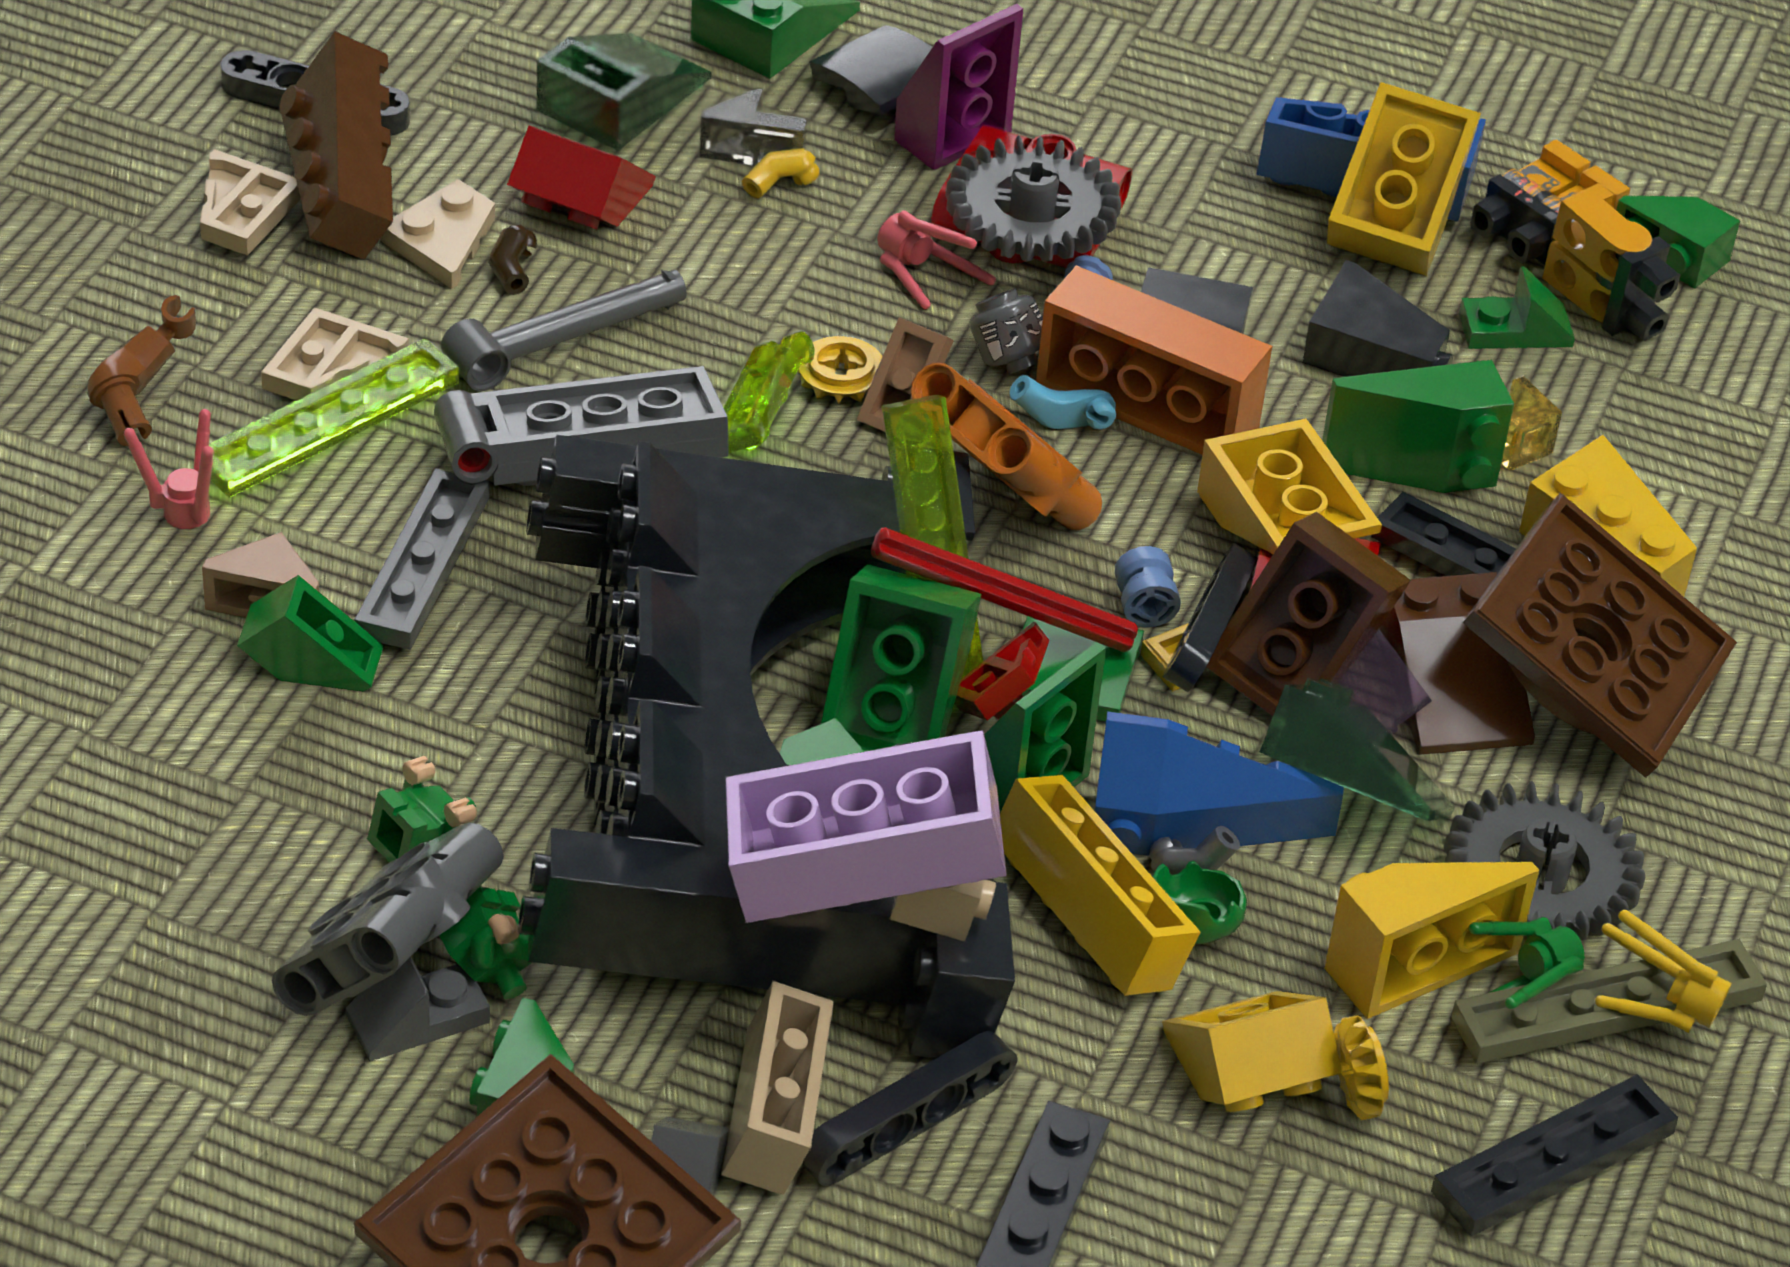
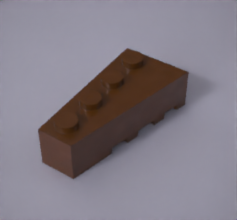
(341, 146)

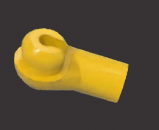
(781, 164)

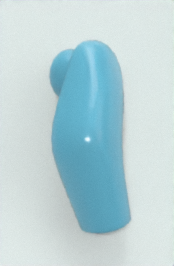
(1064, 408)

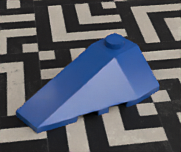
(1182, 788)

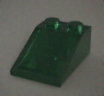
(1345, 743)

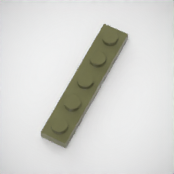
(1569, 1011)

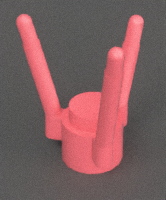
(909, 242)
(186, 489)

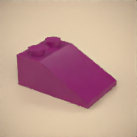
(960, 88)

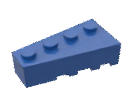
(1315, 143)

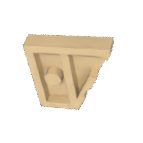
(442, 230)
(325, 351)

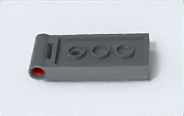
(513, 428)

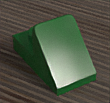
(1524, 321)

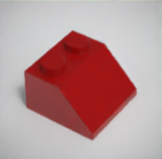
(578, 178)

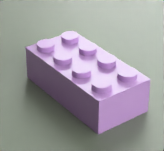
(864, 826)

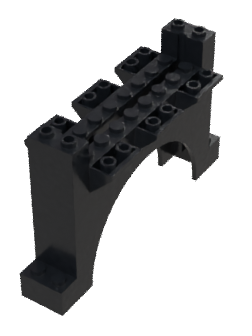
(699, 585)

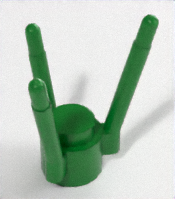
(1543, 958)

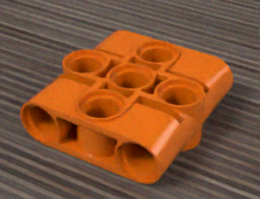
(1011, 449)

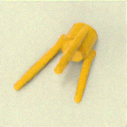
(1696, 986)

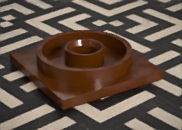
(1642, 642)
(548, 1153)

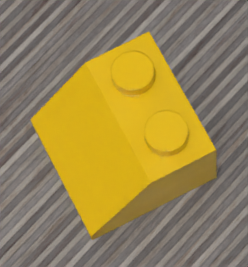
(1256, 1048)

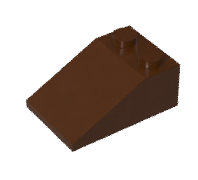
(1306, 613)
(1470, 684)

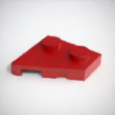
(1003, 676)

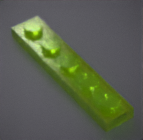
(330, 416)
(927, 482)

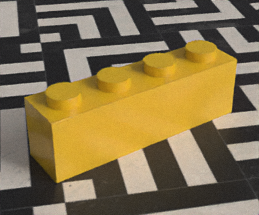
(1095, 885)

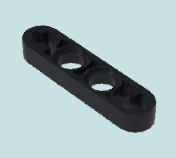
(261, 77)
(1210, 618)
(909, 1107)

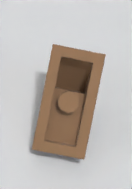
(907, 353)

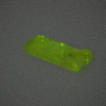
(764, 389)

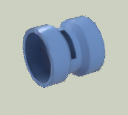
(1151, 595)

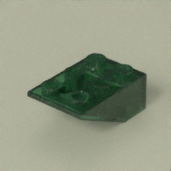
(613, 85)

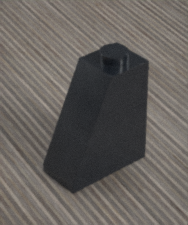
(1371, 329)

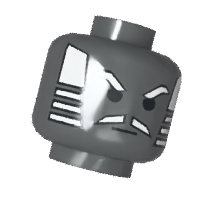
(1007, 330)

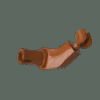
(133, 366)

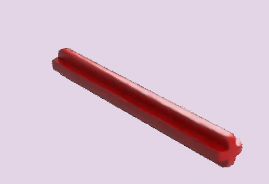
(1004, 589)

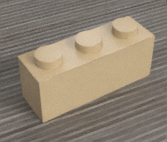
(778, 1088)

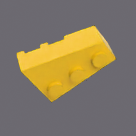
(1621, 504)

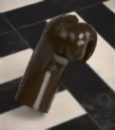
(505, 255)

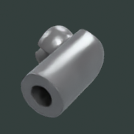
(1208, 854)

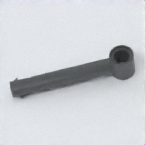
(487, 356)

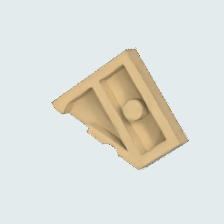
(243, 202)

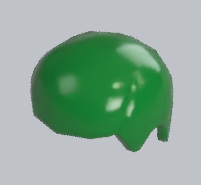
(1207, 898)

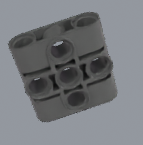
(388, 919)

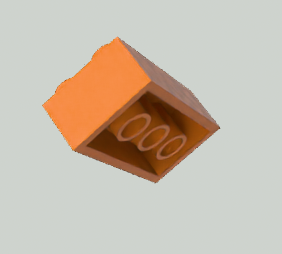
(1156, 360)

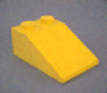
(1402, 179)
(1275, 476)
(1410, 923)

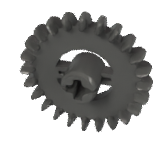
(981, 198)
(1609, 859)

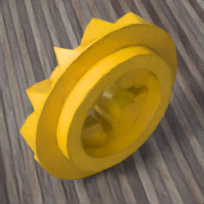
(860, 362)
(1363, 1067)

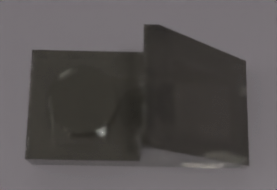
(744, 134)

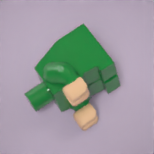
(415, 813)
(488, 941)

